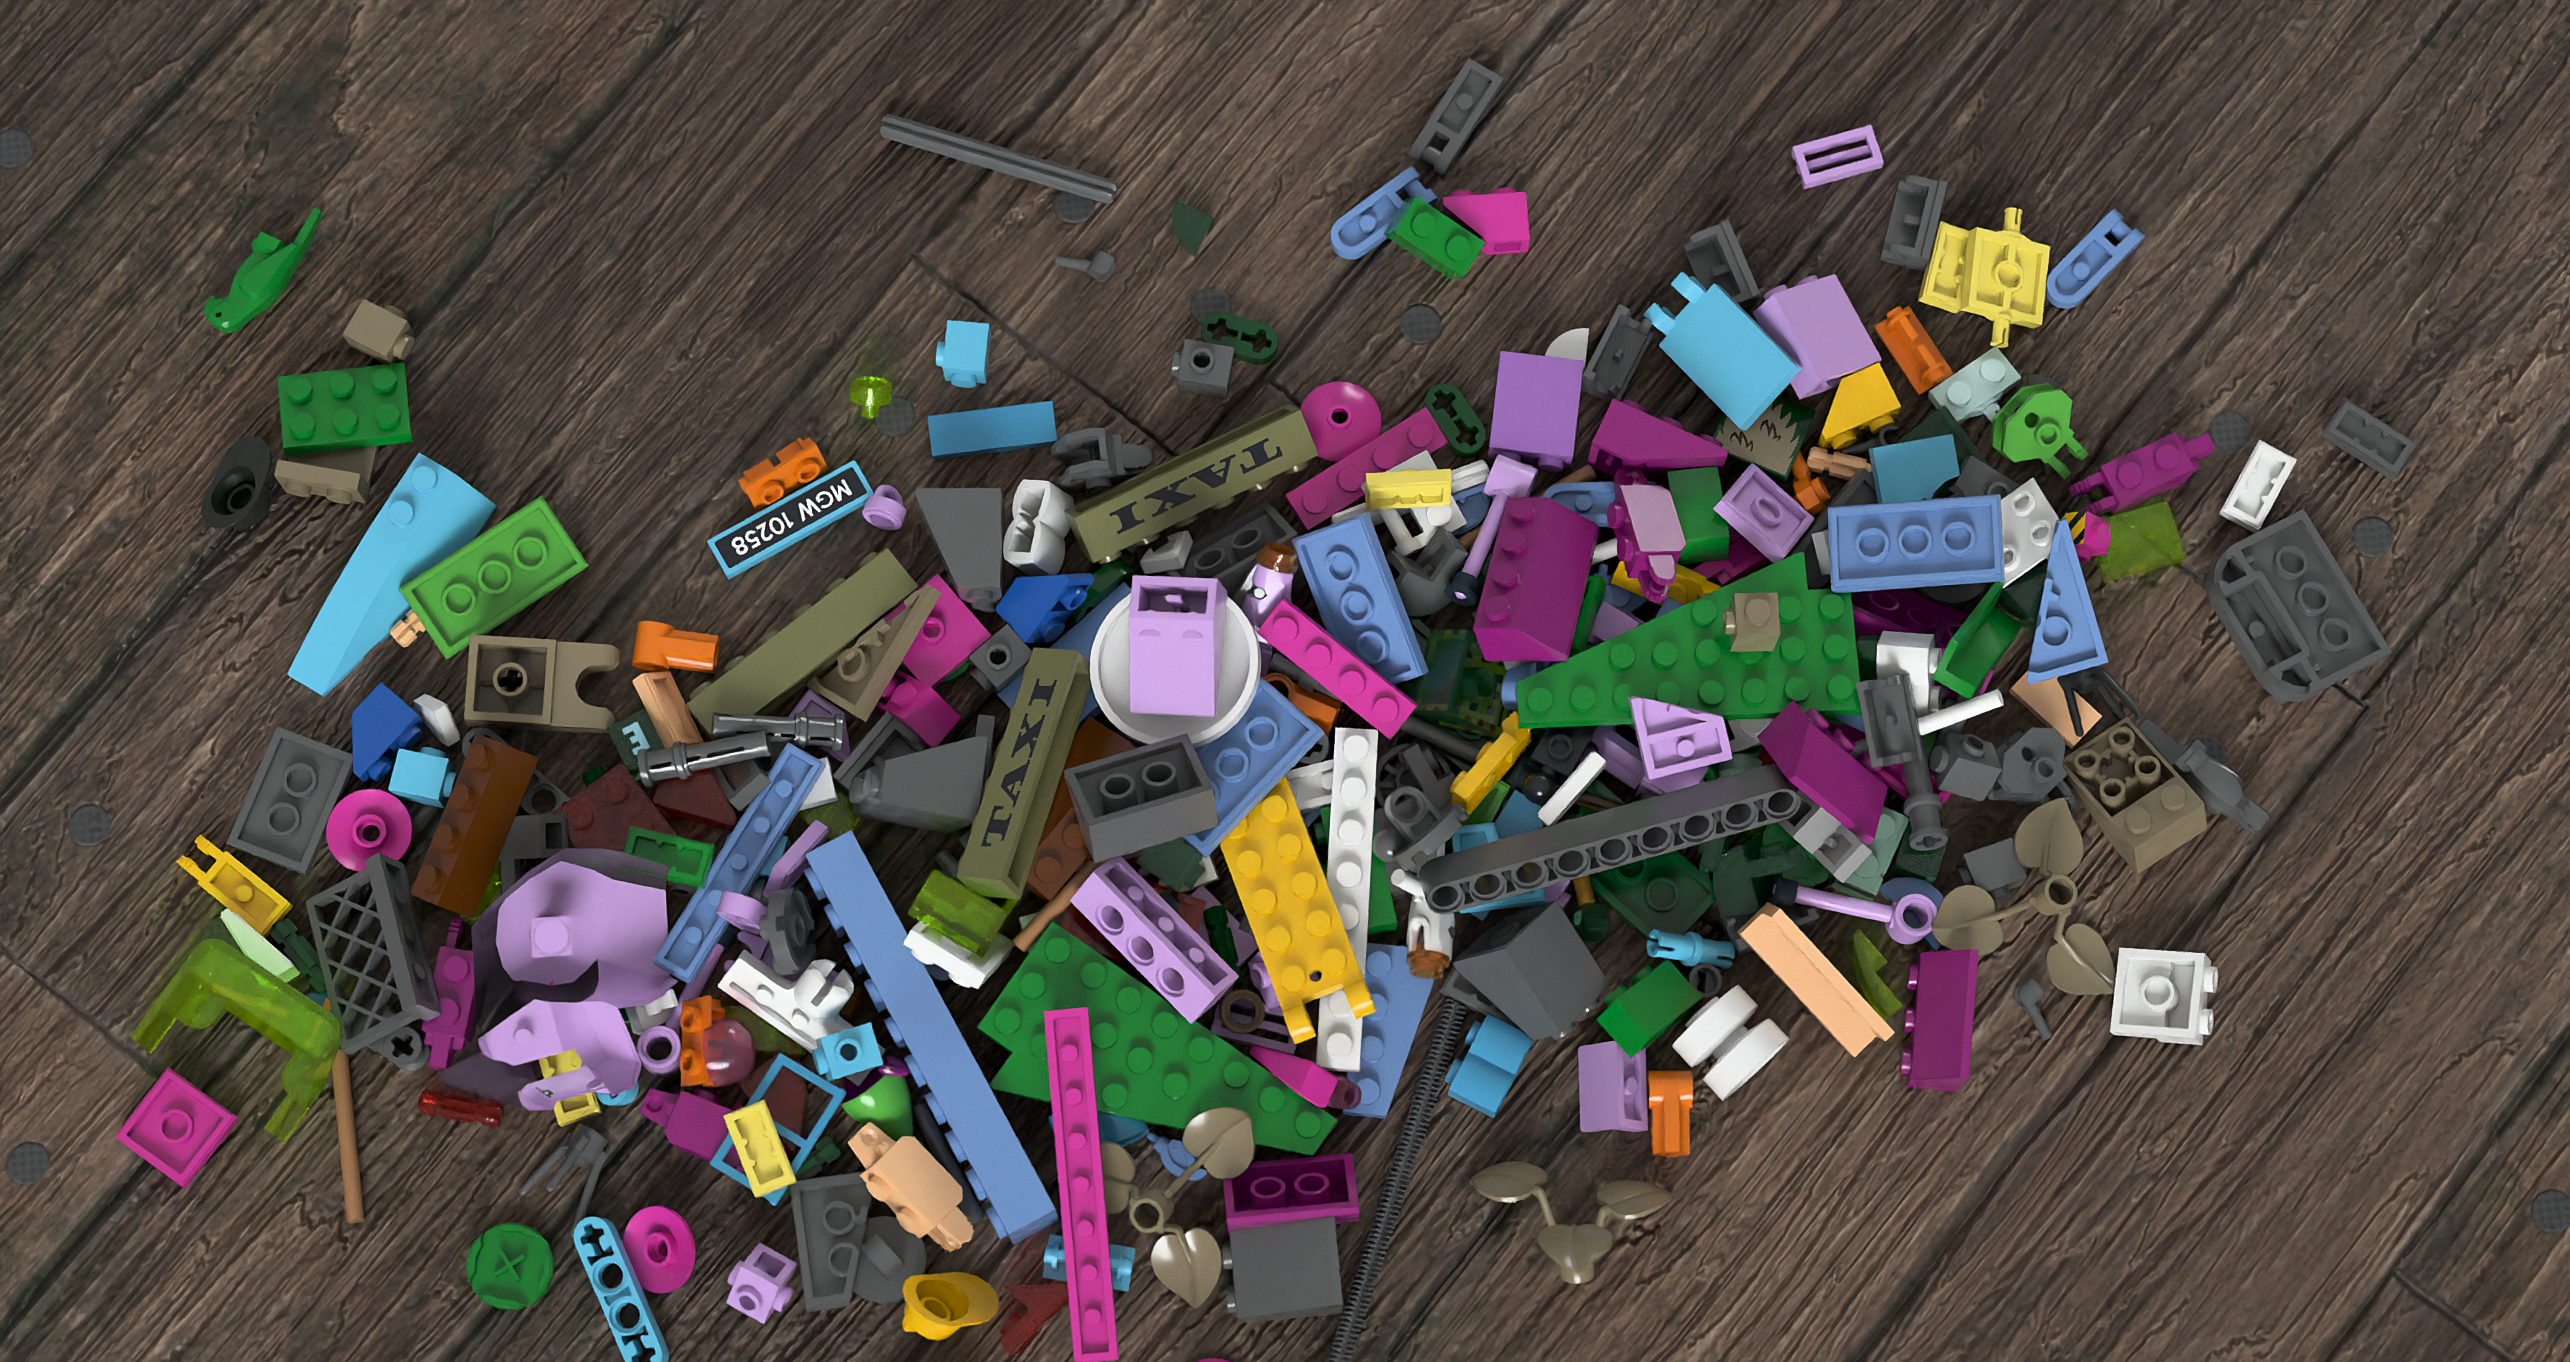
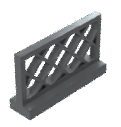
(404, 946)

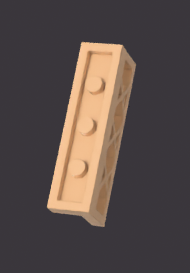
(1813, 979)

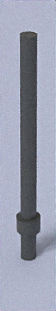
(1412, 725)

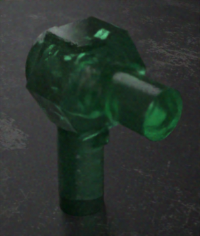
(1591, 921)

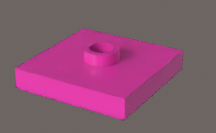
(945, 638)
(176, 1127)

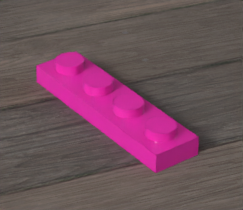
(1341, 482)
(1337, 668)

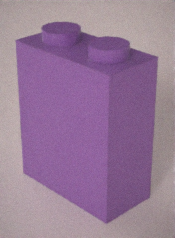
(1536, 410)

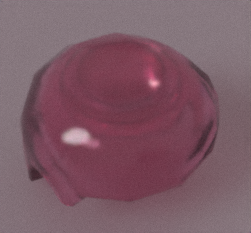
(728, 1051)

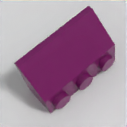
(1827, 768)
(1940, 1020)
(1292, 1192)

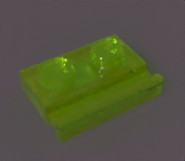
(2141, 543)

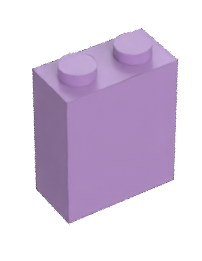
(1818, 332)

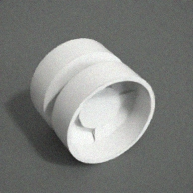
(1721, 1032)

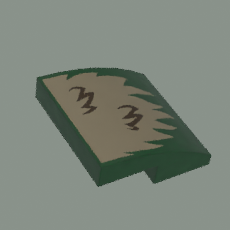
(1771, 440)

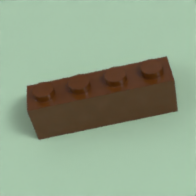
(474, 826)
(1061, 842)

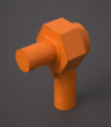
(1809, 493)

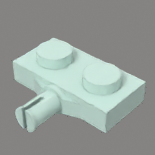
(1977, 387)

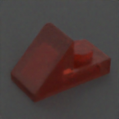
(1041, 1304)

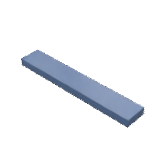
(739, 862)

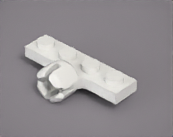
(797, 1008)

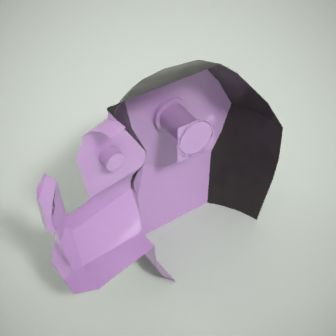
(596, 939)

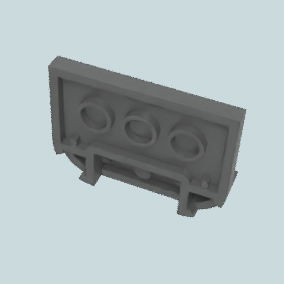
(2292, 611)

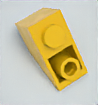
(1860, 404)

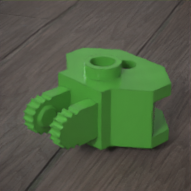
(2036, 428)

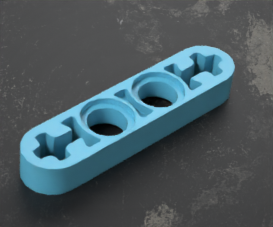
(627, 1292)

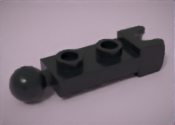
(1556, 756)

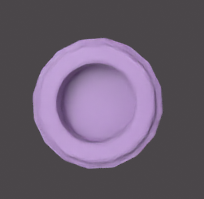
(884, 511)

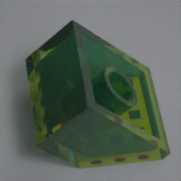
(1461, 685)

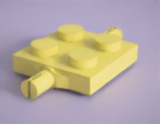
(2005, 277)

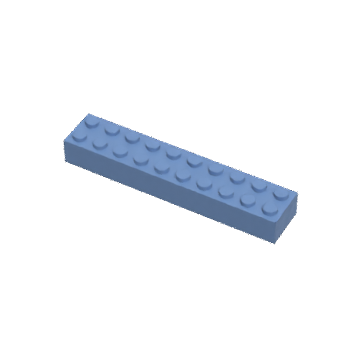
(933, 1039)

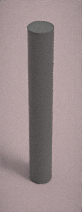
(945, 1157)

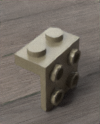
(335, 474)

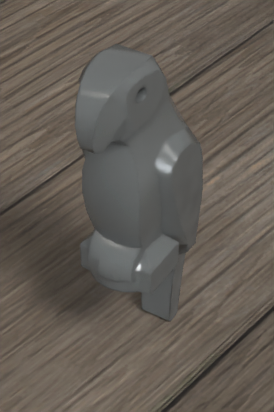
(2208, 778)

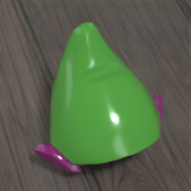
(882, 1099)

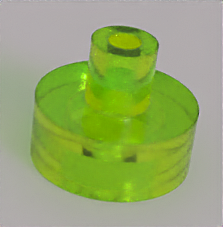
(871, 394)

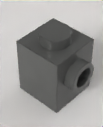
(1204, 368)
(999, 660)
(1965, 765)
(1992, 869)

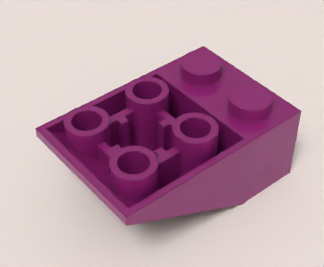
(1640, 441)

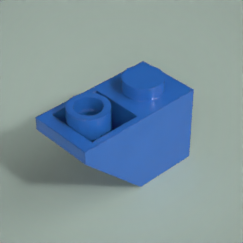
(1041, 604)
(379, 730)

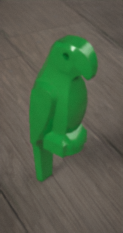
(261, 278)

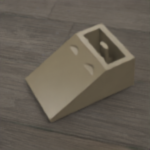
(2135, 795)

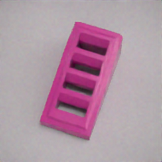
(1298, 1073)

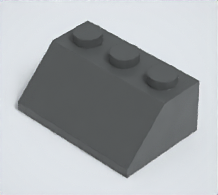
(1234, 546)
(1141, 798)

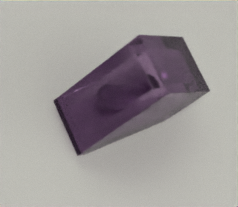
(489, 1079)

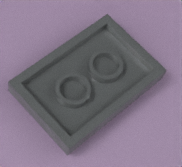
(291, 801)

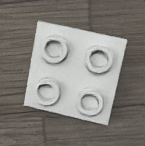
(2027, 529)

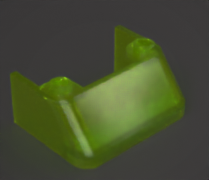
(225, 979)

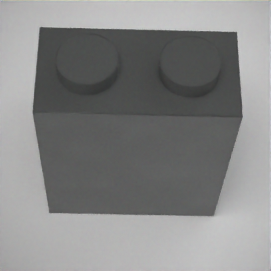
(969, 540)
(924, 789)
(1535, 970)
(1284, 1271)

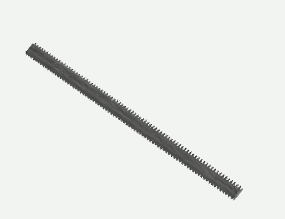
(1396, 1182)

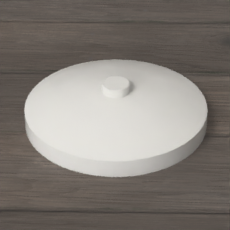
(1237, 681)

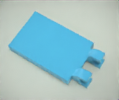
(1723, 351)

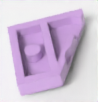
(1677, 737)

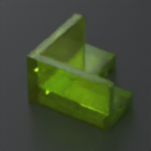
(961, 913)

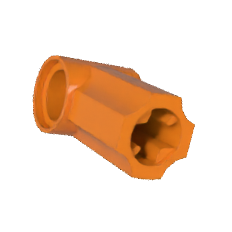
(664, 647)
(1316, 706)
(1670, 1100)

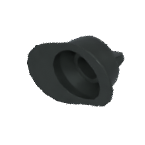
(239, 489)

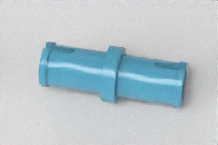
(1690, 949)

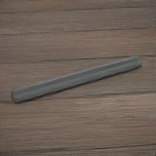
(998, 158)

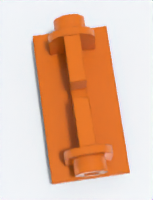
(1913, 349)
(798, 465)
(695, 1017)

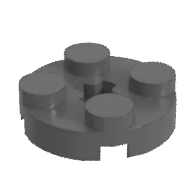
(786, 929)

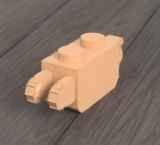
(912, 1186)

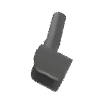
(1099, 268)
(1878, 441)
(2026, 996)

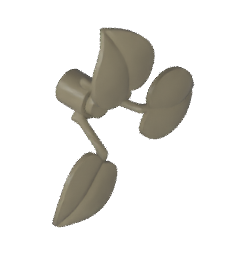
(2054, 845)
(1572, 1245)
(1188, 1260)

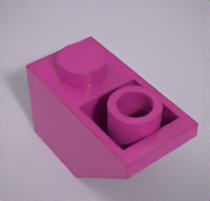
(1495, 218)
(918, 708)

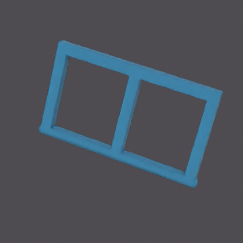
(805, 1145)

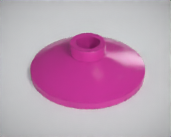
(1340, 440)
(364, 811)
(647, 1242)

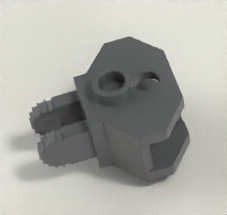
(1097, 460)
(2032, 769)

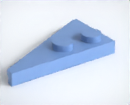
(2066, 625)

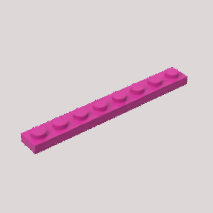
(1081, 1185)

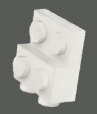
(2163, 995)

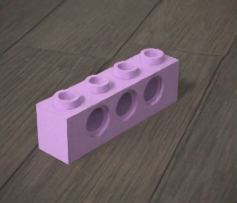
(1154, 938)

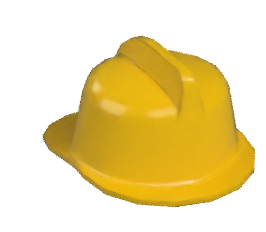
(945, 1302)

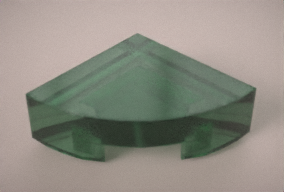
(1190, 227)

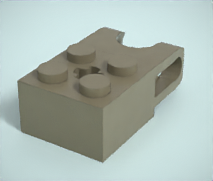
(549, 688)

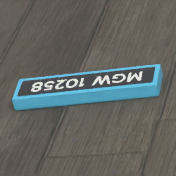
(790, 519)

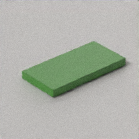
(493, 577)

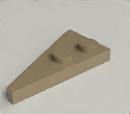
(871, 663)

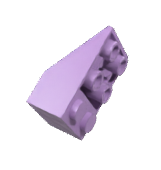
(1175, 645)

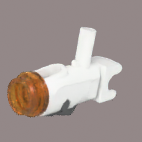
(1428, 933)

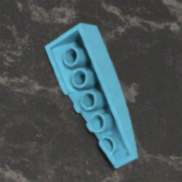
(416, 528)

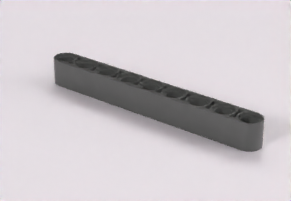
(1608, 839)

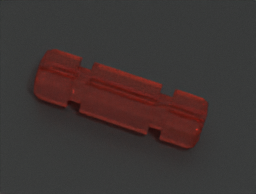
(460, 1108)

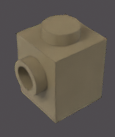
(380, 332)
(1752, 622)

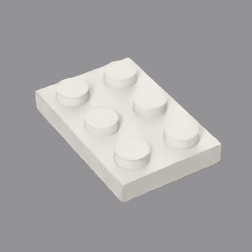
(962, 964)

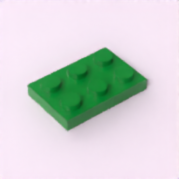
(344, 409)

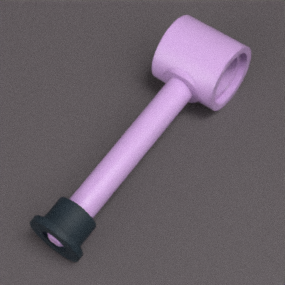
(1506, 480)
(1787, 892)
(672, 1028)

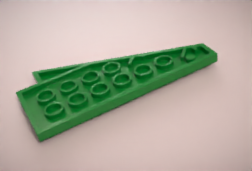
(1689, 661)
(1143, 1050)

